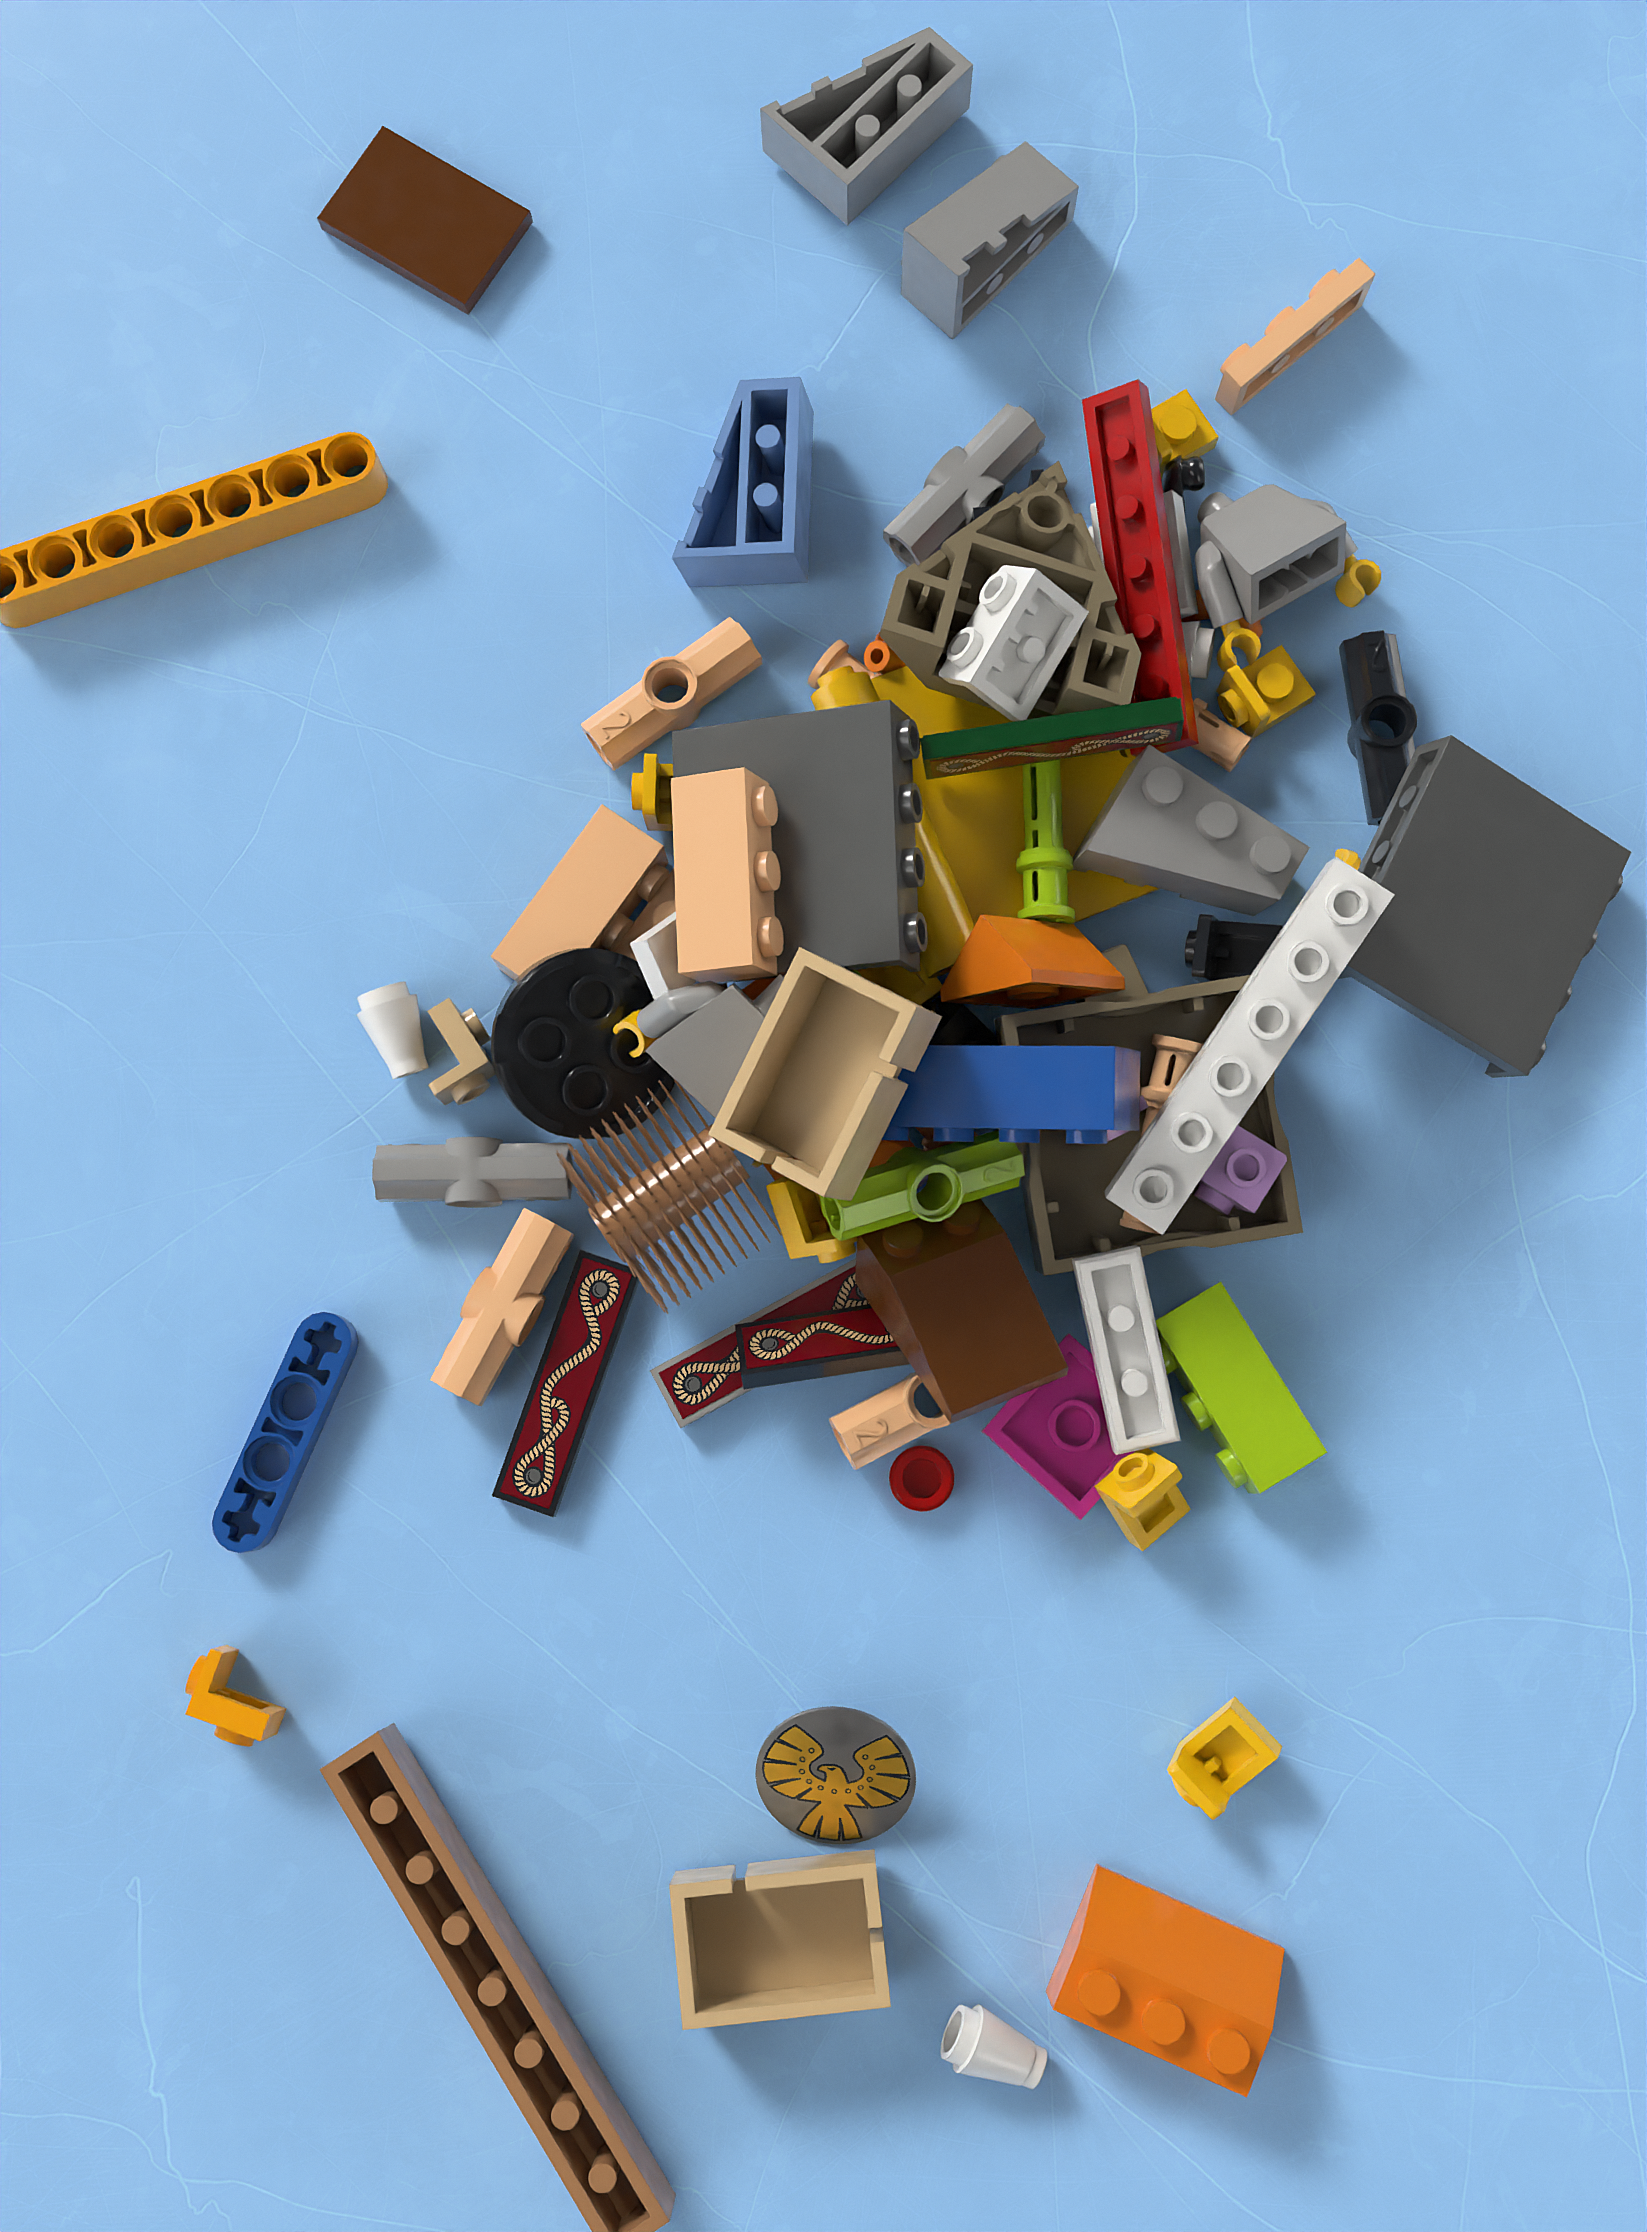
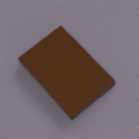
(425, 220)

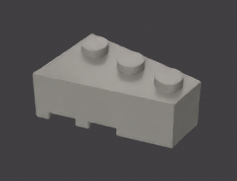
(870, 124)
(984, 237)
(1189, 839)

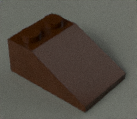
(959, 1309)

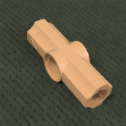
(702, 668)
(502, 1307)
(883, 1423)

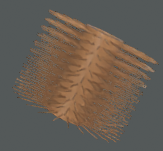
(662, 1197)

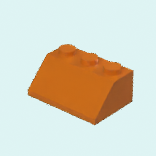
(1169, 1980)

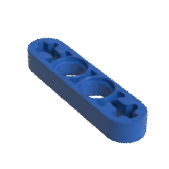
(277, 1427)

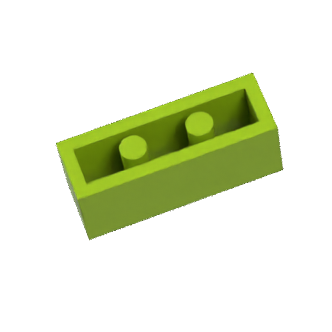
(1235, 1392)

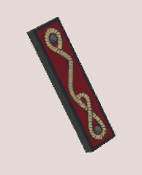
(814, 1346)
(567, 1384)

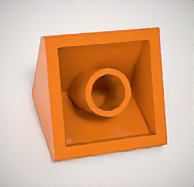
(1028, 965)

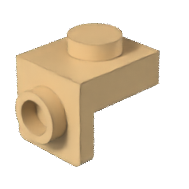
(465, 1037)

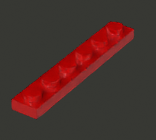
(1139, 545)

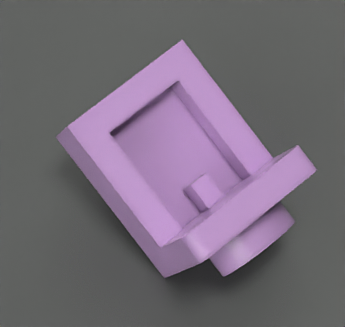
(1240, 1173)

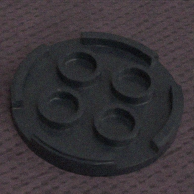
(559, 1045)

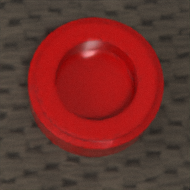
(921, 1478)

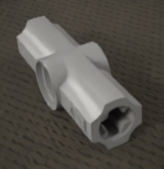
(962, 482)
(471, 1172)

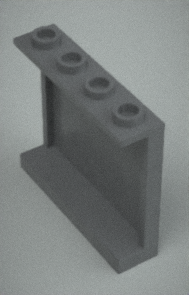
(839, 826)
(1486, 905)

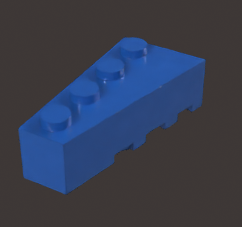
(1020, 1092)

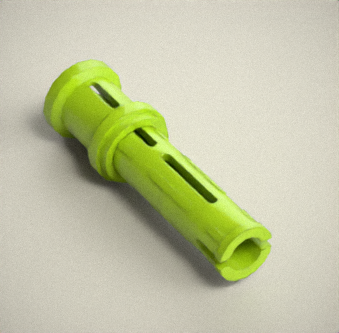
(1044, 859)

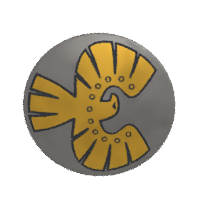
(835, 1775)

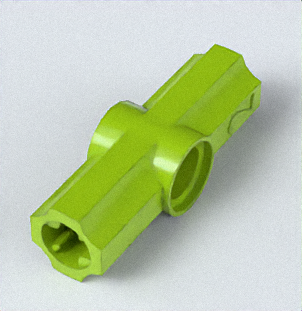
(956, 1176)

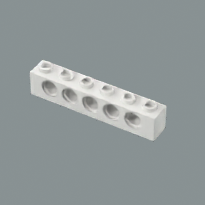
(1248, 1044)

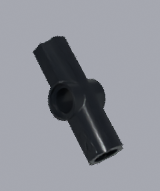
(1377, 693)

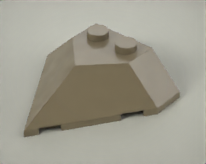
(1027, 531)

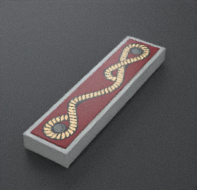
(711, 1372)

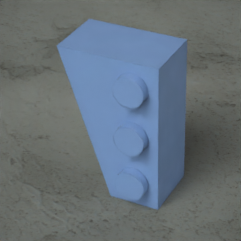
(757, 496)

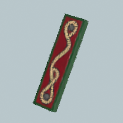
(1052, 738)

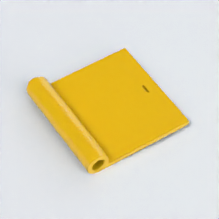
(976, 819)

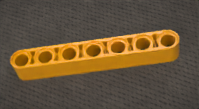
(212, 534)

